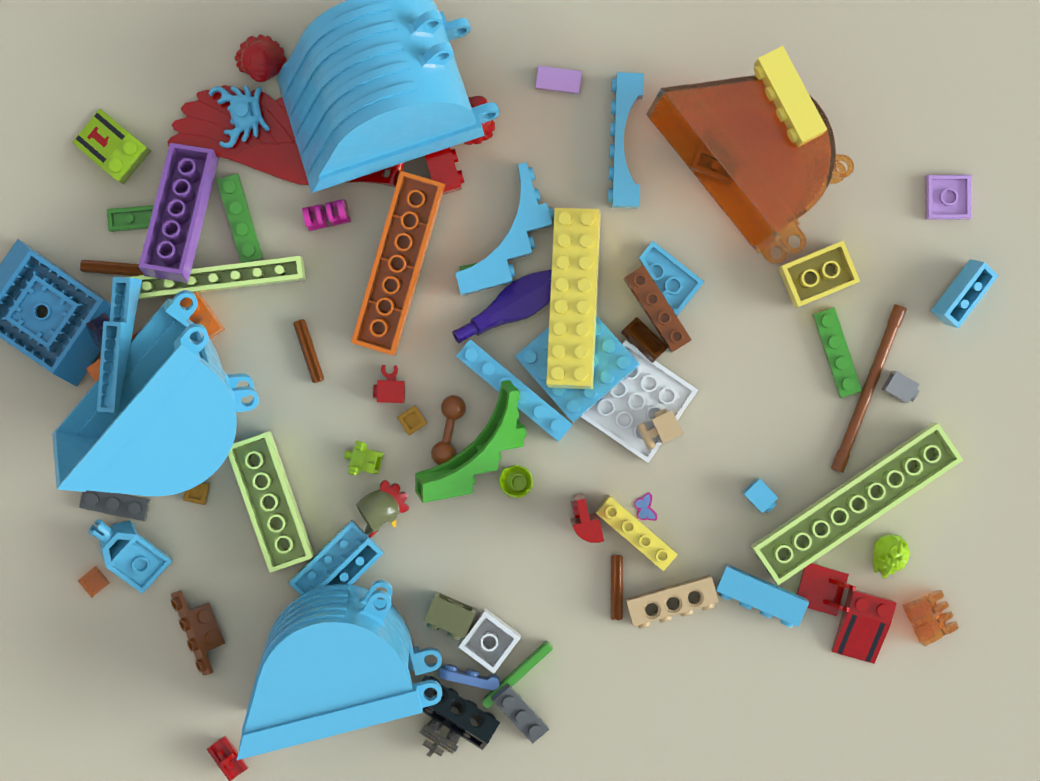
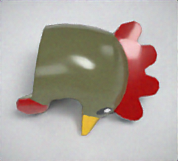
(382, 506)

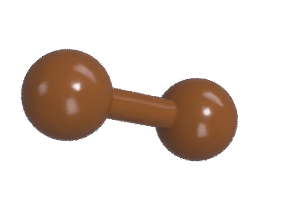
(453, 408)

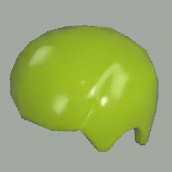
(516, 481)

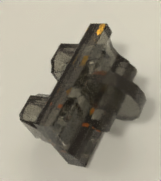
(448, 742)

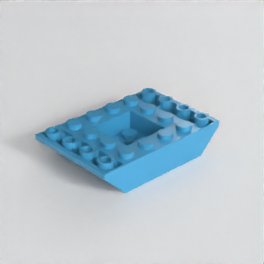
(61, 338)

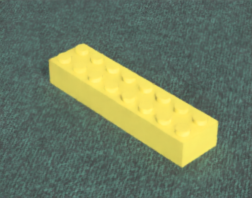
(573, 298)

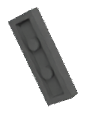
(115, 504)
(520, 713)

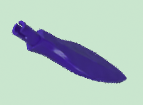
(515, 303)

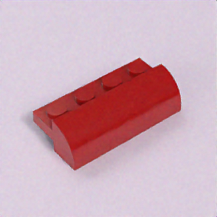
(584, 524)

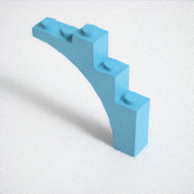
(530, 217)

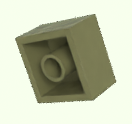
(449, 616)

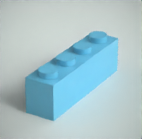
(762, 595)

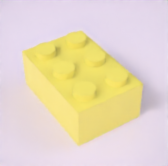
(819, 274)

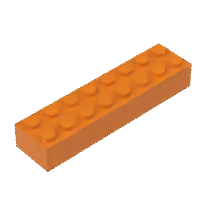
(398, 263)

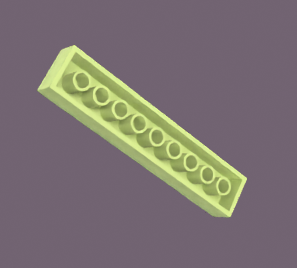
(856, 503)

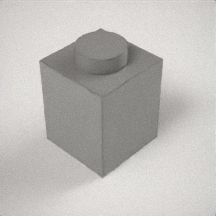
(901, 387)

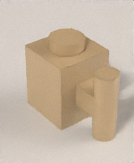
(665, 428)

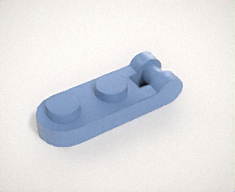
(470, 677)

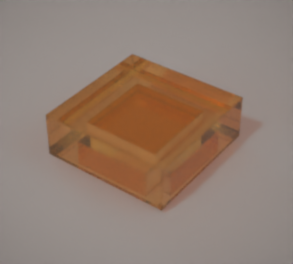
(93, 581)

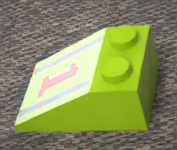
(111, 146)

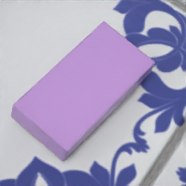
(558, 80)

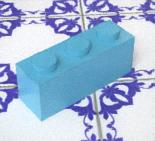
(964, 293)

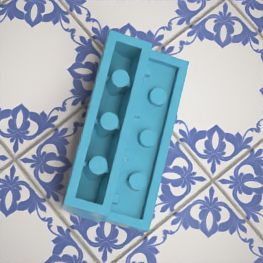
(339, 560)

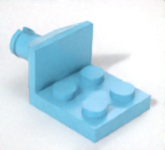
(129, 554)

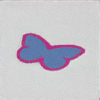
(643, 505)

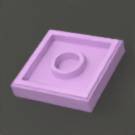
(948, 197)

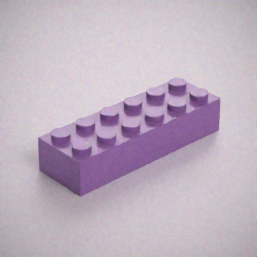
(178, 213)

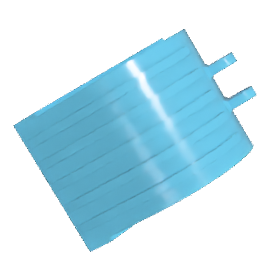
(377, 89)
(171, 416)
(335, 667)

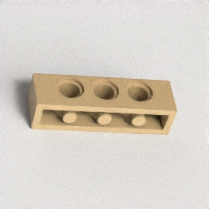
(638, 603)

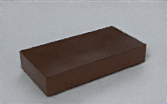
(644, 340)

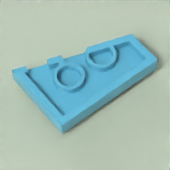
(670, 276)

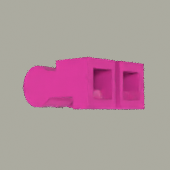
(316, 216)

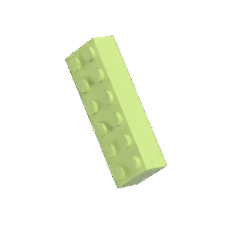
(270, 502)

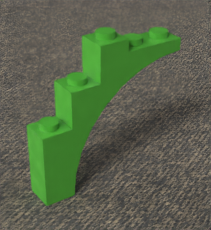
(481, 456)

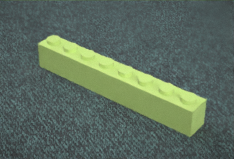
(226, 277)

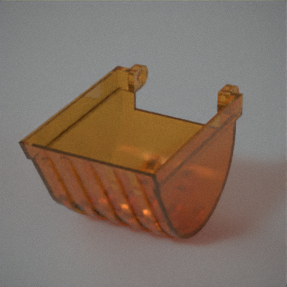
(770, 173)

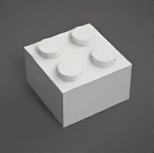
(489, 640)

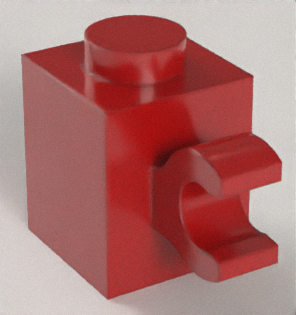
(389, 390)

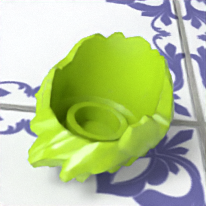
(890, 554)

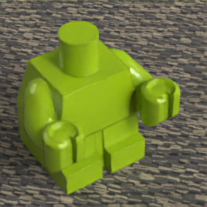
(363, 459)

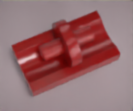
(226, 758)

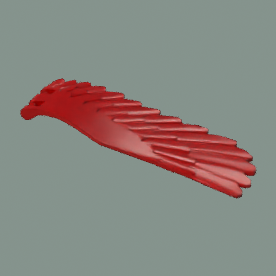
(271, 152)

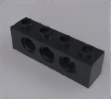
(460, 723)

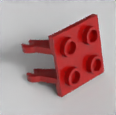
(824, 588)

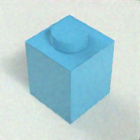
(760, 496)

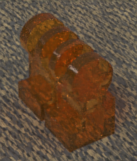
(920, 614)

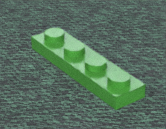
(239, 218)
(837, 352)

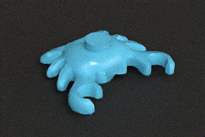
(244, 113)

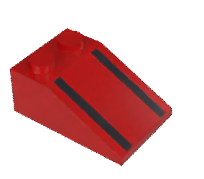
(864, 626)

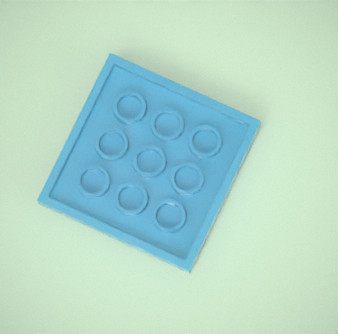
(611, 366)

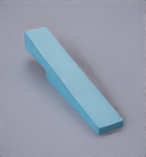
(116, 342)

